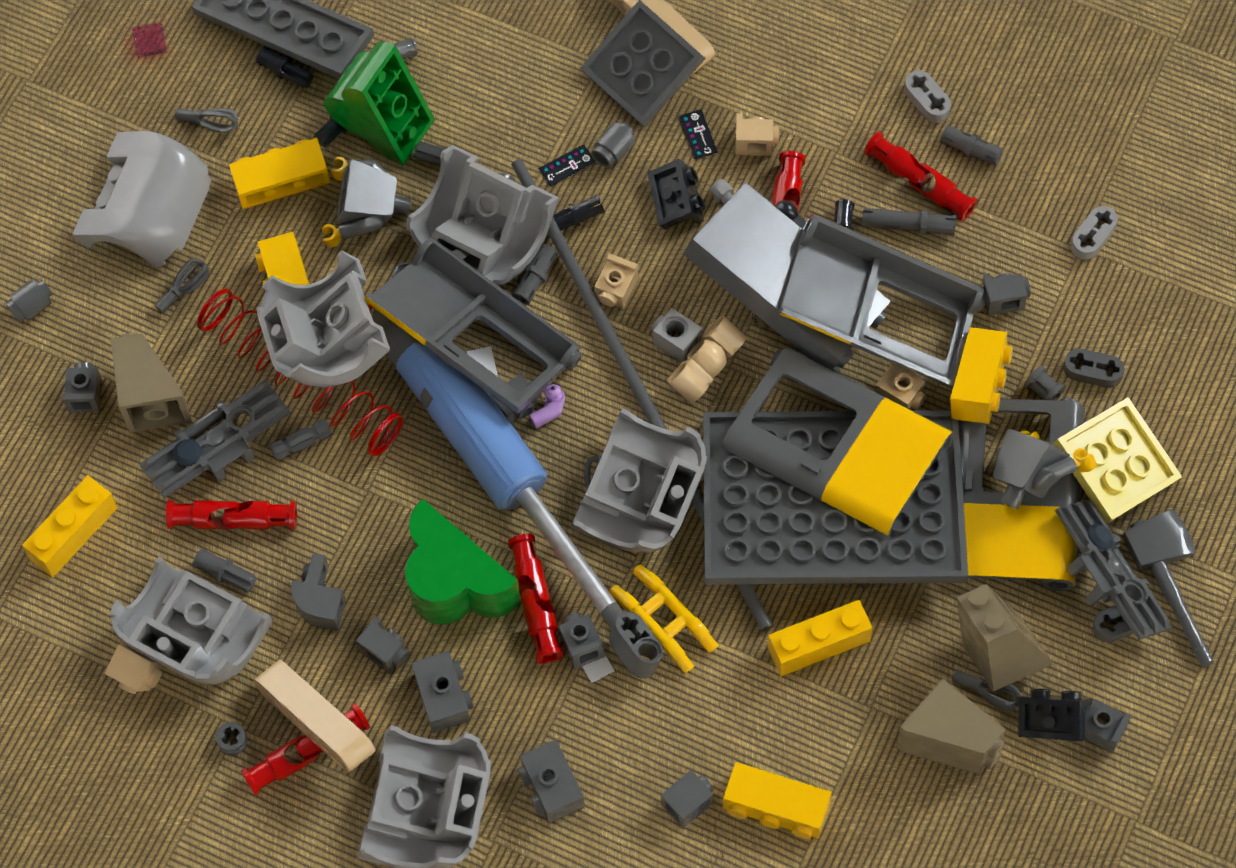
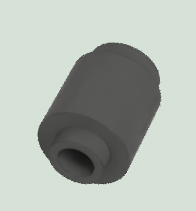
(613, 144)
(29, 300)

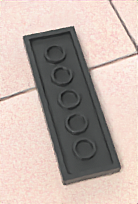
(293, 28)

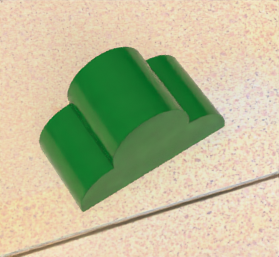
(381, 102)
(452, 573)

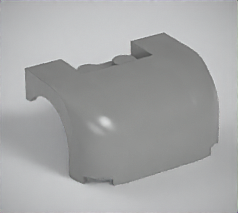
(147, 197)
(483, 217)
(322, 329)
(641, 485)
(190, 626)
(425, 801)

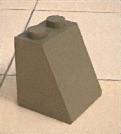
(145, 387)
(998, 638)
(952, 731)

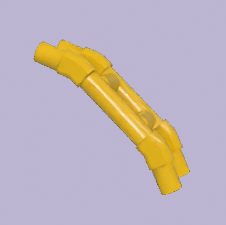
(665, 635)

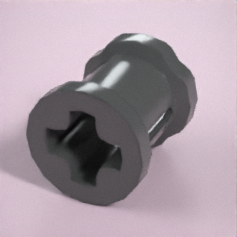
(1044, 385)

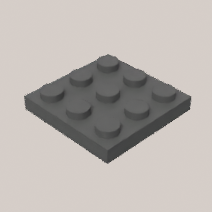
(642, 63)

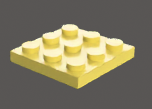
(1127, 458)

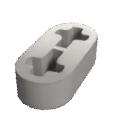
(924, 100)
(1099, 236)

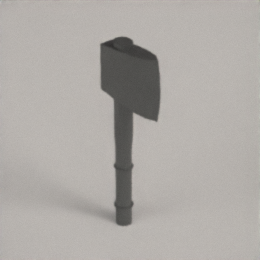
(1155, 545)

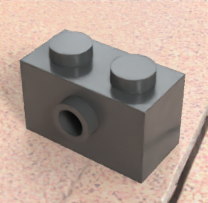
(441, 691)
(551, 781)

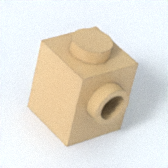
(902, 387)
(133, 670)

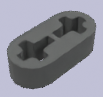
(1093, 368)
(1120, 629)

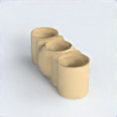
(706, 359)

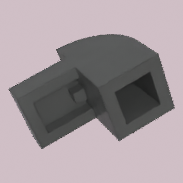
(314, 601)

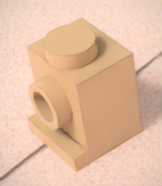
(755, 136)
(618, 292)

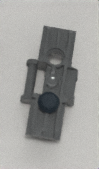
(218, 447)
(1110, 570)

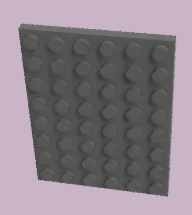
(778, 534)

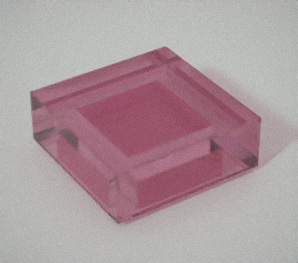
(149, 40)

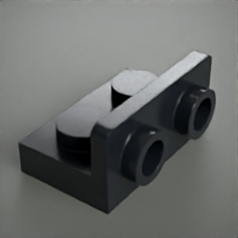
(676, 194)
(1052, 715)

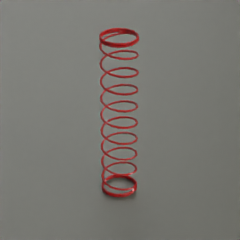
(377, 451)

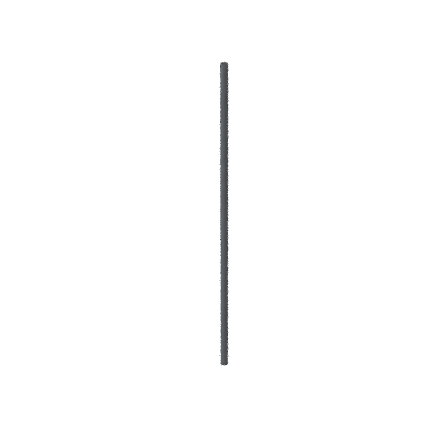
(628, 369)

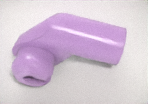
(552, 406)

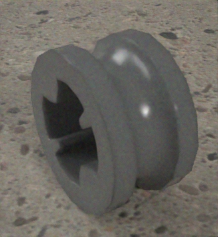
(241, 738)

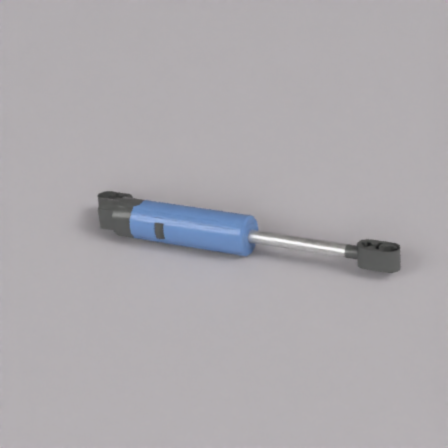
(509, 475)

